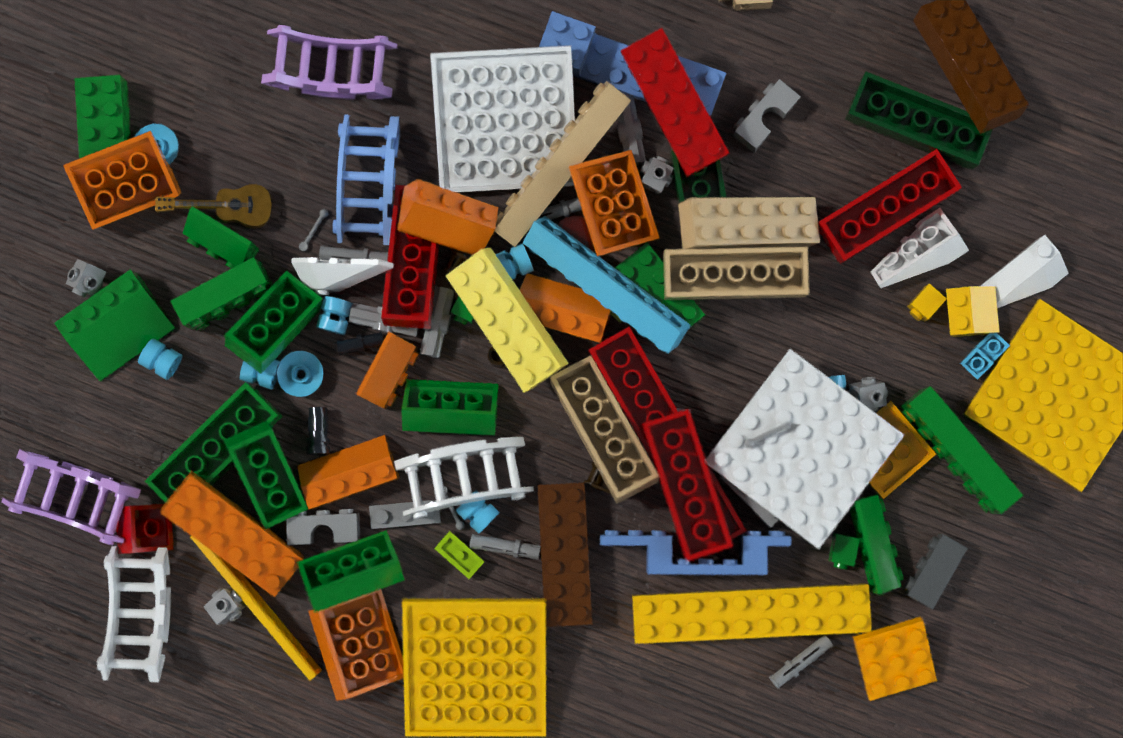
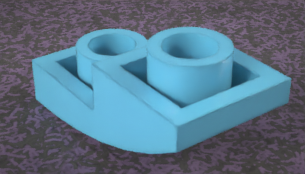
(984, 354)

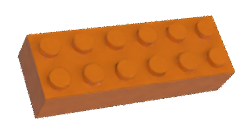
(232, 533)

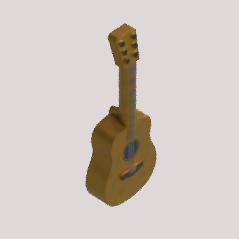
(246, 206)

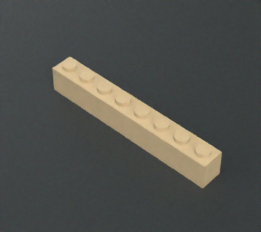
(554, 170)

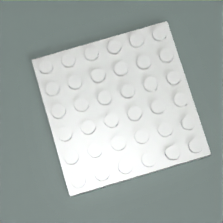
(499, 113)
(816, 464)

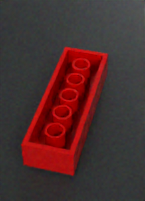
(674, 102)
(888, 206)
(412, 279)
(687, 485)

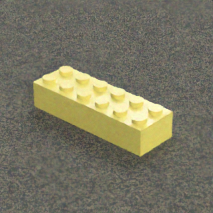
(507, 319)

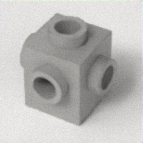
(649, 178)
(85, 278)
(870, 392)
(225, 606)

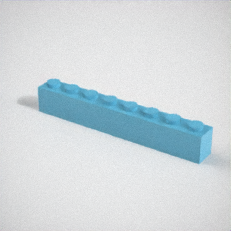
(606, 284)

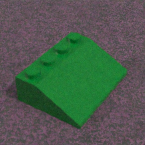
(114, 325)

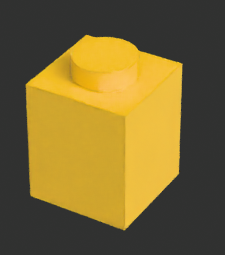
(926, 303)

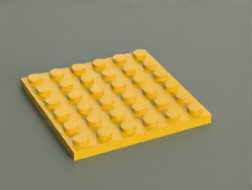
(1054, 396)
(474, 667)

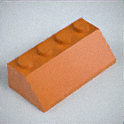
(446, 217)
(566, 308)
(347, 472)

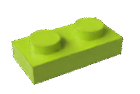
(459, 555)

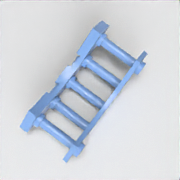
(386, 177)

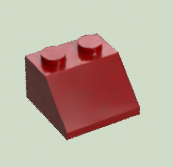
(144, 529)

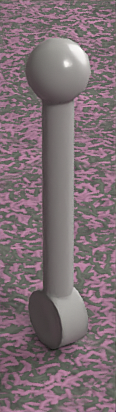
(303, 246)
(750, 442)
(459, 524)

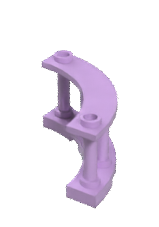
(329, 87)
(83, 477)

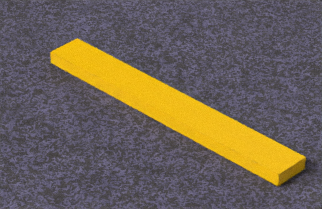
(263, 613)

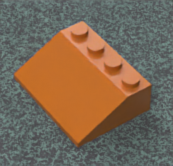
(121, 179)
(614, 203)
(358, 645)

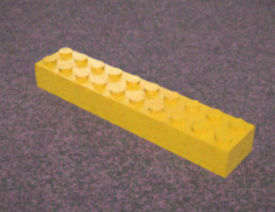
(751, 613)

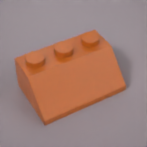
(388, 371)

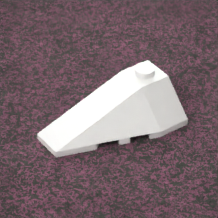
(927, 248)
(1029, 272)
(336, 274)

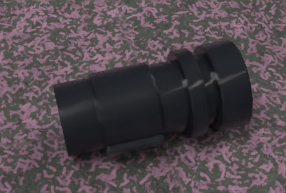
(318, 432)

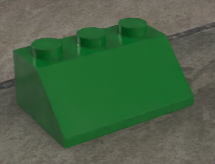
(217, 239)

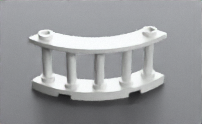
(459, 454)
(159, 614)

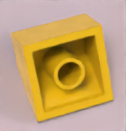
(972, 310)

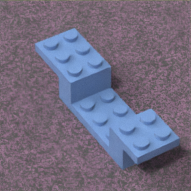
(601, 60)
(659, 552)

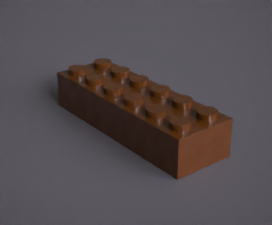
(970, 63)
(564, 554)

